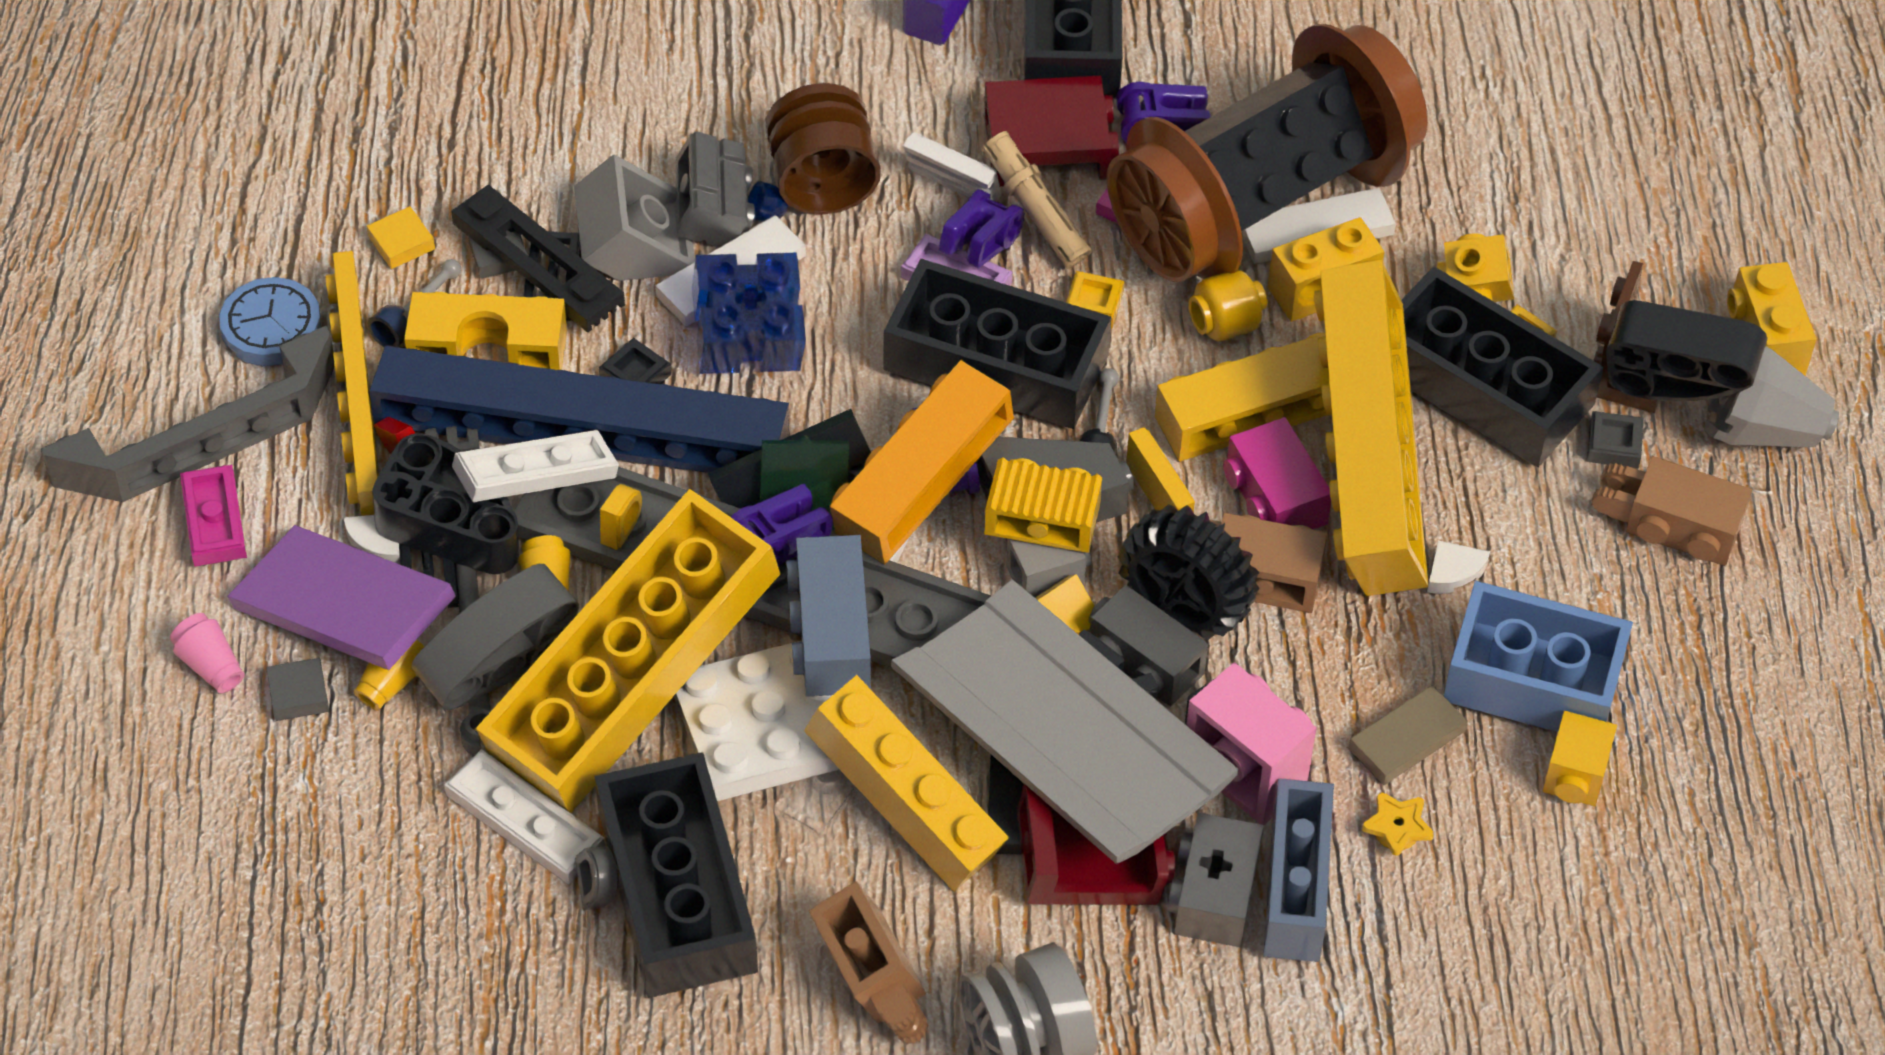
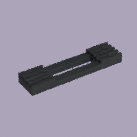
(586, 295)

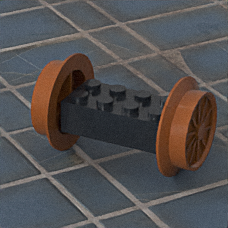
(1337, 112)

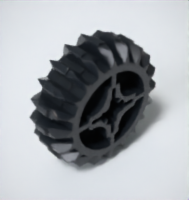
(1190, 570)

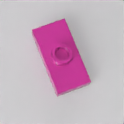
(213, 515)

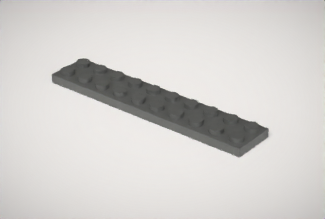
(901, 602)

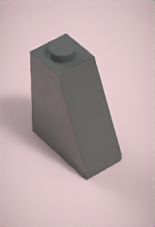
(1090, 456)

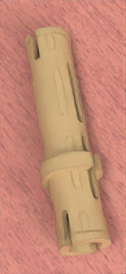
(1024, 183)

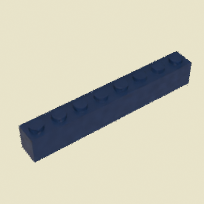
(533, 403)

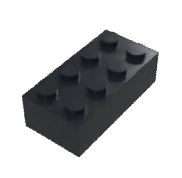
(1074, 40)
(1020, 339)
(1494, 368)
(676, 875)

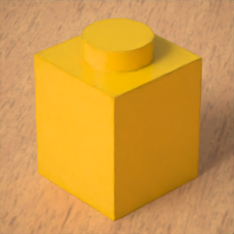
(1579, 758)

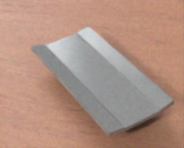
(1067, 722)

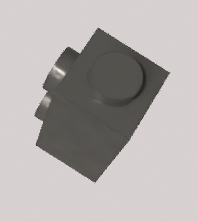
(1150, 642)

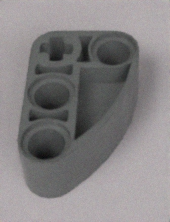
(496, 637)

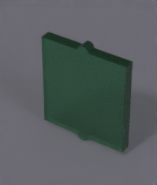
(816, 463)

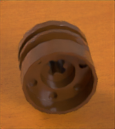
(822, 149)

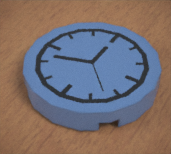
(265, 316)

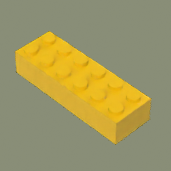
(1371, 429)
(629, 650)

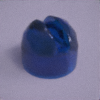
(766, 201)

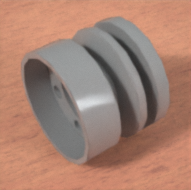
(1036, 1012)

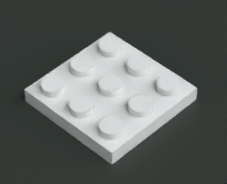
(752, 722)

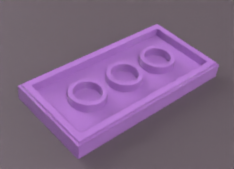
(342, 596)

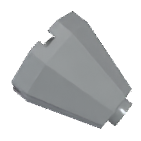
(1776, 410)

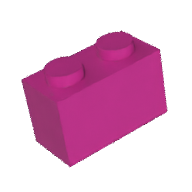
(1277, 476)

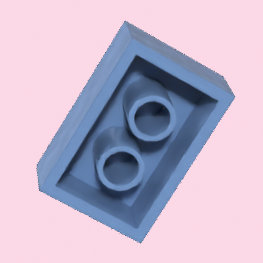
(1535, 658)

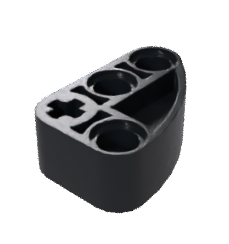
(1681, 353)
(428, 509)

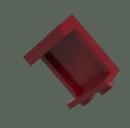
(1054, 120)
(1071, 870)

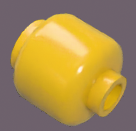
(1227, 305)

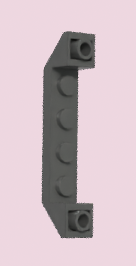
(81, 466)

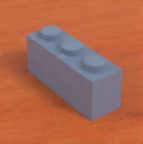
(829, 613)
(1298, 870)

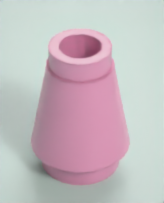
(207, 652)

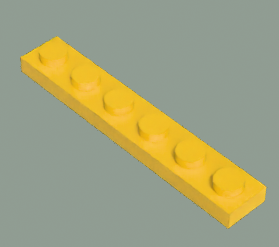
(352, 368)

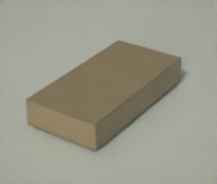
(1407, 735)

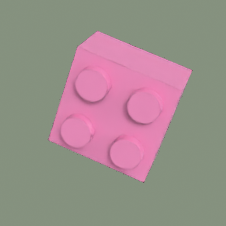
(1255, 734)

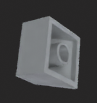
(629, 223)

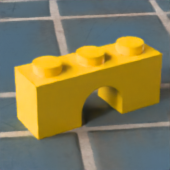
(525, 326)

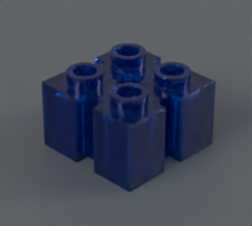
(748, 313)

